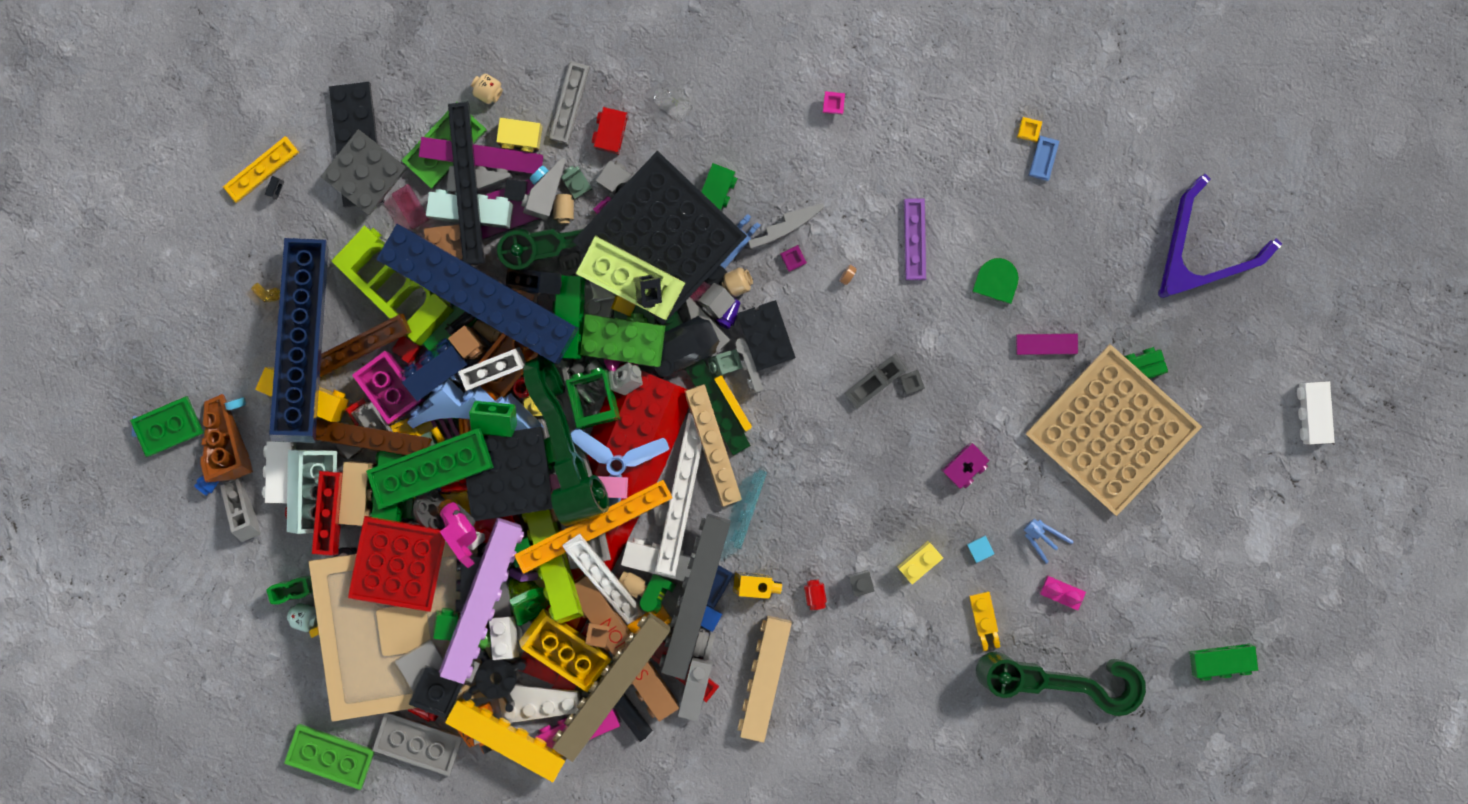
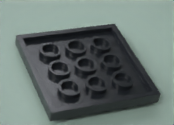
(518, 480)

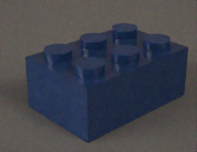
(432, 369)

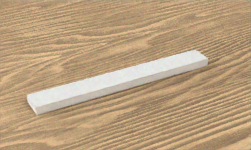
(680, 504)

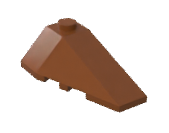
(223, 448)

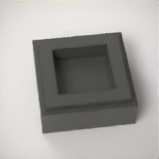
(911, 382)

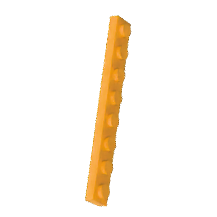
(595, 526)

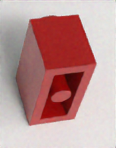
(610, 130)

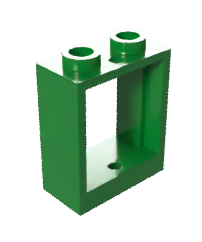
(597, 419)

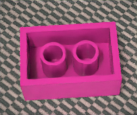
(383, 385)

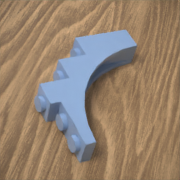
(451, 402)

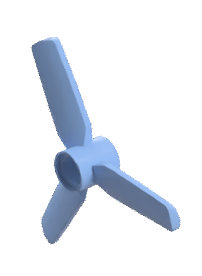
(604, 455)

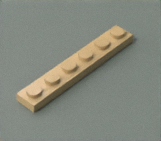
(713, 445)

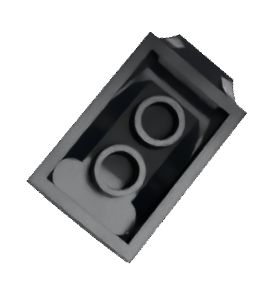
(687, 345)

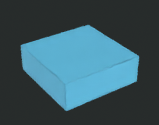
(980, 549)

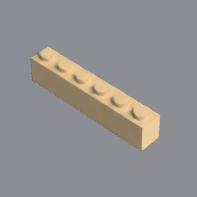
(765, 679)

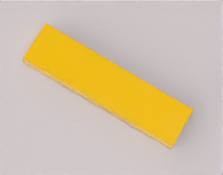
(261, 169)

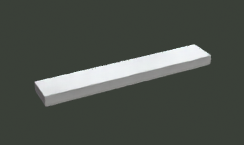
(603, 579)

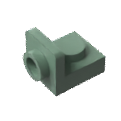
(576, 182)
(724, 363)

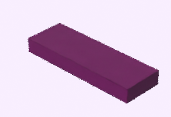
(1046, 344)

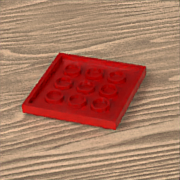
(397, 564)

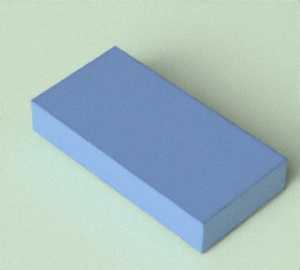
(1044, 158)

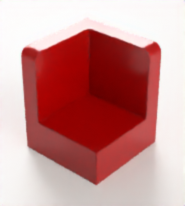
(406, 349)

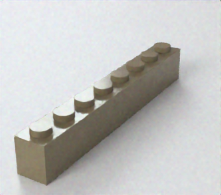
(610, 687)

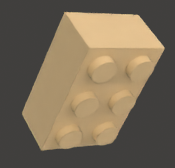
(355, 493)

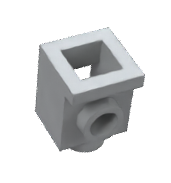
(625, 378)

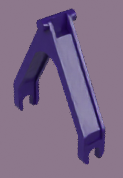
(1176, 275)

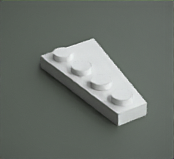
(539, 703)

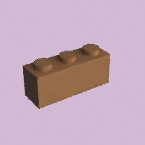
(469, 343)

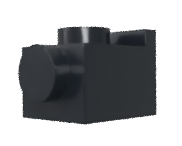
(653, 295)

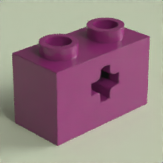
(969, 454)

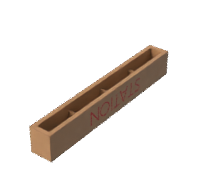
(648, 682)

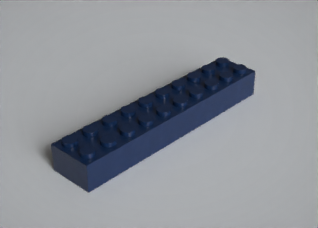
(477, 294)
(299, 341)

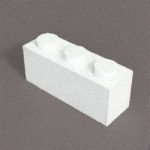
(492, 368)
(1316, 413)
(276, 471)

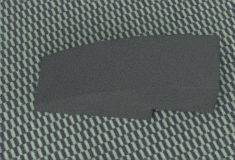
(876, 381)

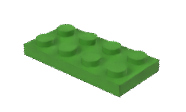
(433, 170)
(622, 340)
(329, 756)

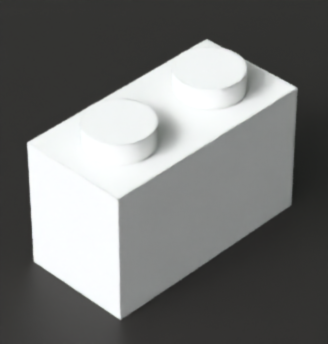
(504, 638)

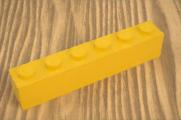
(506, 739)

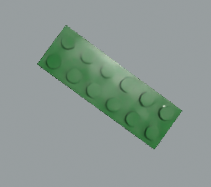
(429, 469)

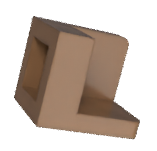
(597, 635)

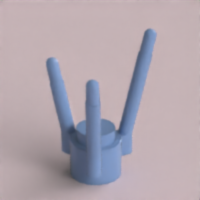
(1035, 530)

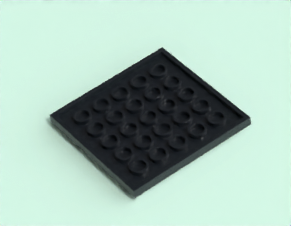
(666, 225)

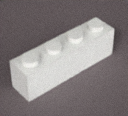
(645, 557)

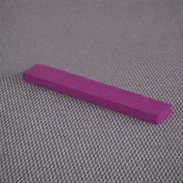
(484, 156)

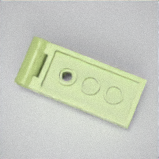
(615, 272)

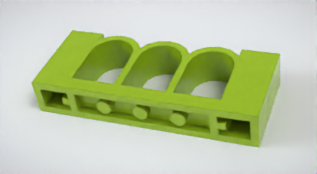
(358, 253)

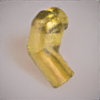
(268, 295)

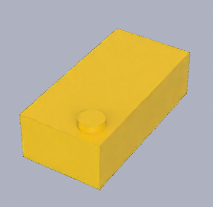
(330, 404)
(564, 650)

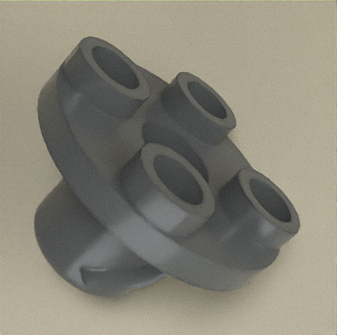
(426, 510)

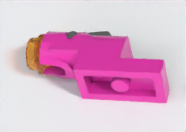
(459, 530)

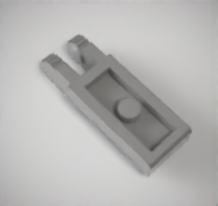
(748, 364)

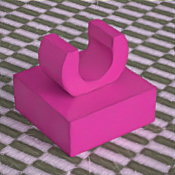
(833, 103)

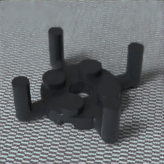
(491, 689)

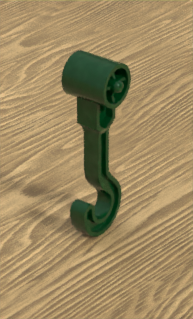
(520, 247)
(579, 494)
(1008, 678)

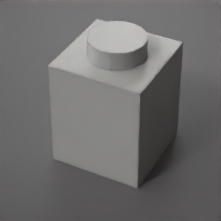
(716, 301)

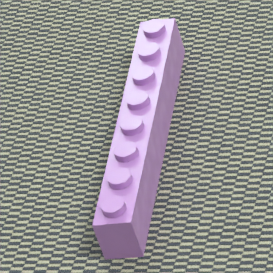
(480, 601)

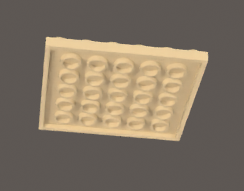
(1113, 429)

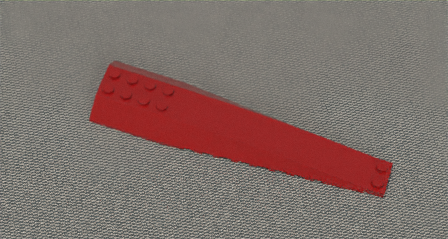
(646, 415)

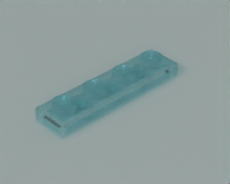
(751, 500)

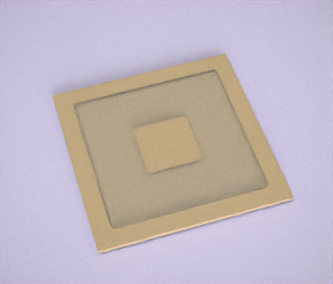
(367, 637)

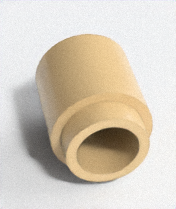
(563, 209)
(633, 584)

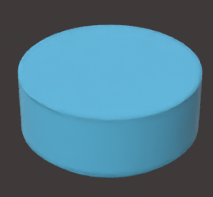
(539, 174)
(235, 404)

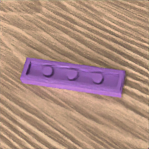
(915, 239)

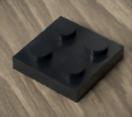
(435, 693)

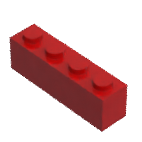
(326, 525)

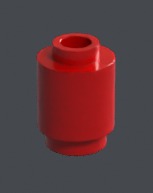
(815, 594)

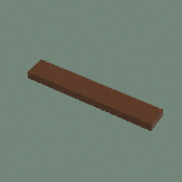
(364, 344)

